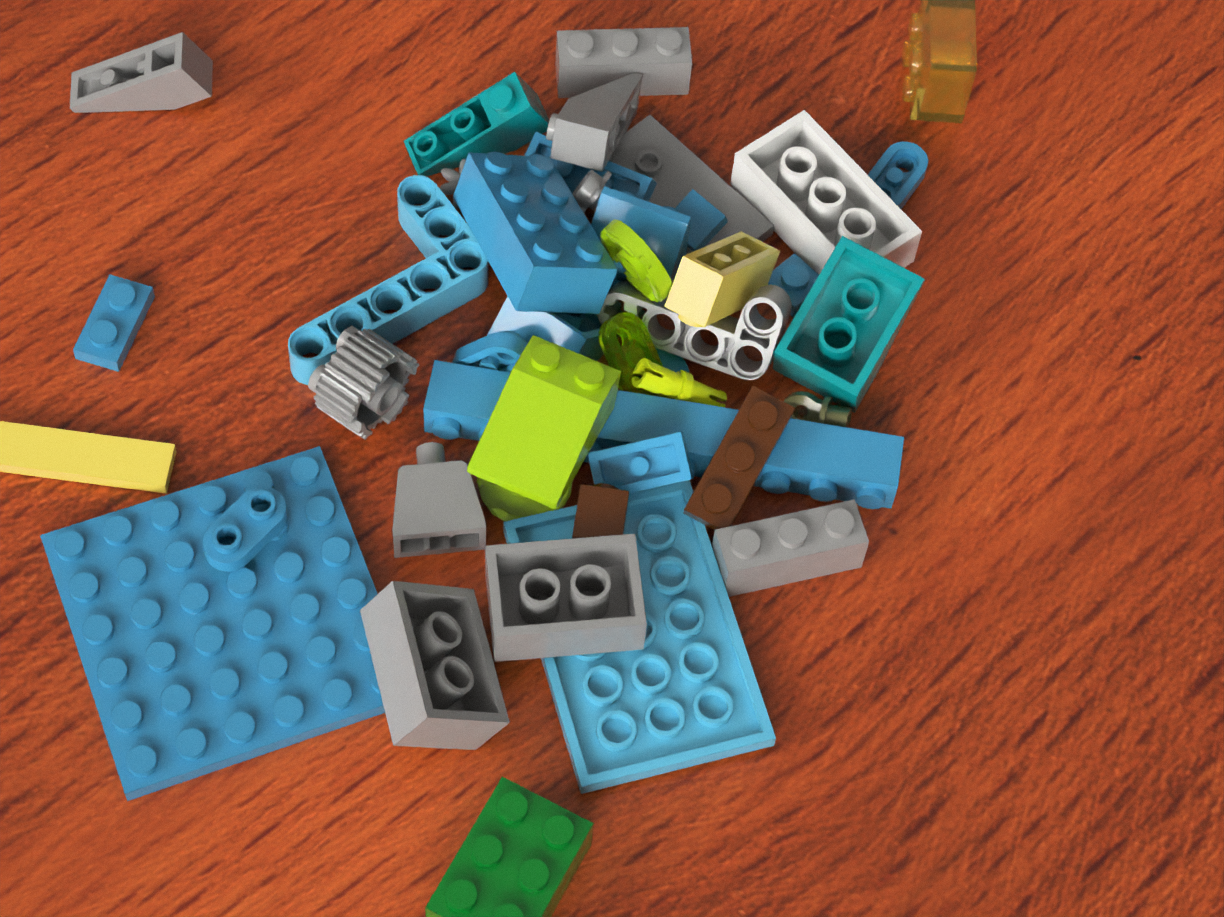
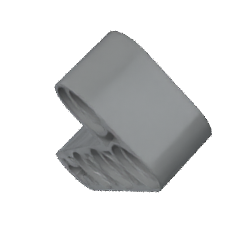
(731, 332)

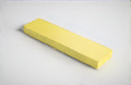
(86, 457)

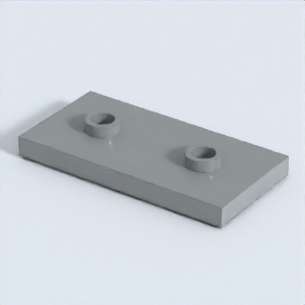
(677, 170)

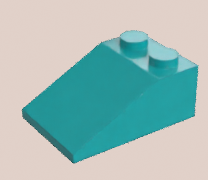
(847, 324)

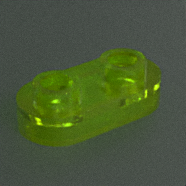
(635, 346)

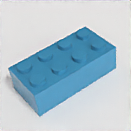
(534, 233)

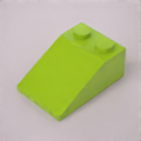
(545, 422)

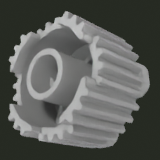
(363, 381)

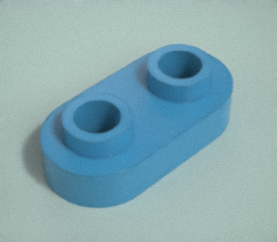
(891, 179)
(493, 351)
(249, 528)

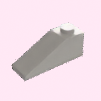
(145, 79)
(594, 122)

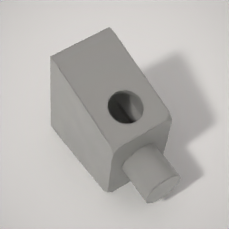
(436, 507)

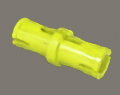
(675, 384)

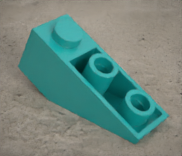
(492, 121)

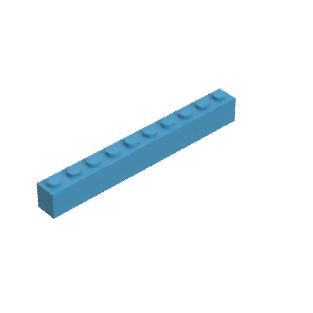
(807, 460)

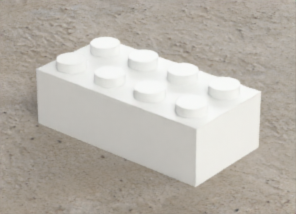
(819, 195)

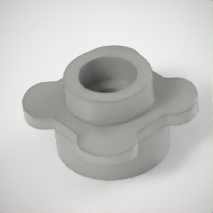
(590, 189)

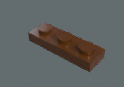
(739, 460)

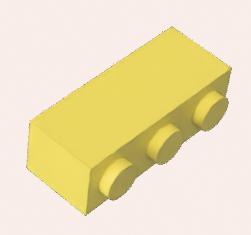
(720, 278)

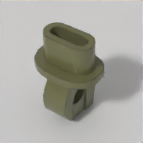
(819, 410)

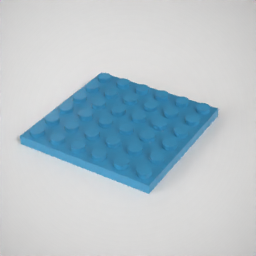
(209, 661)

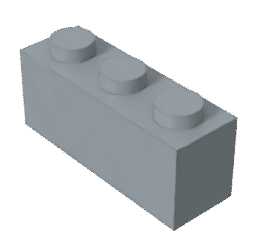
(604, 55)
(790, 547)

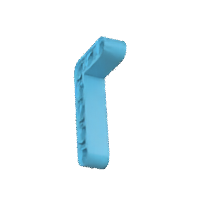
(403, 291)

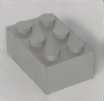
(565, 597)
(433, 666)

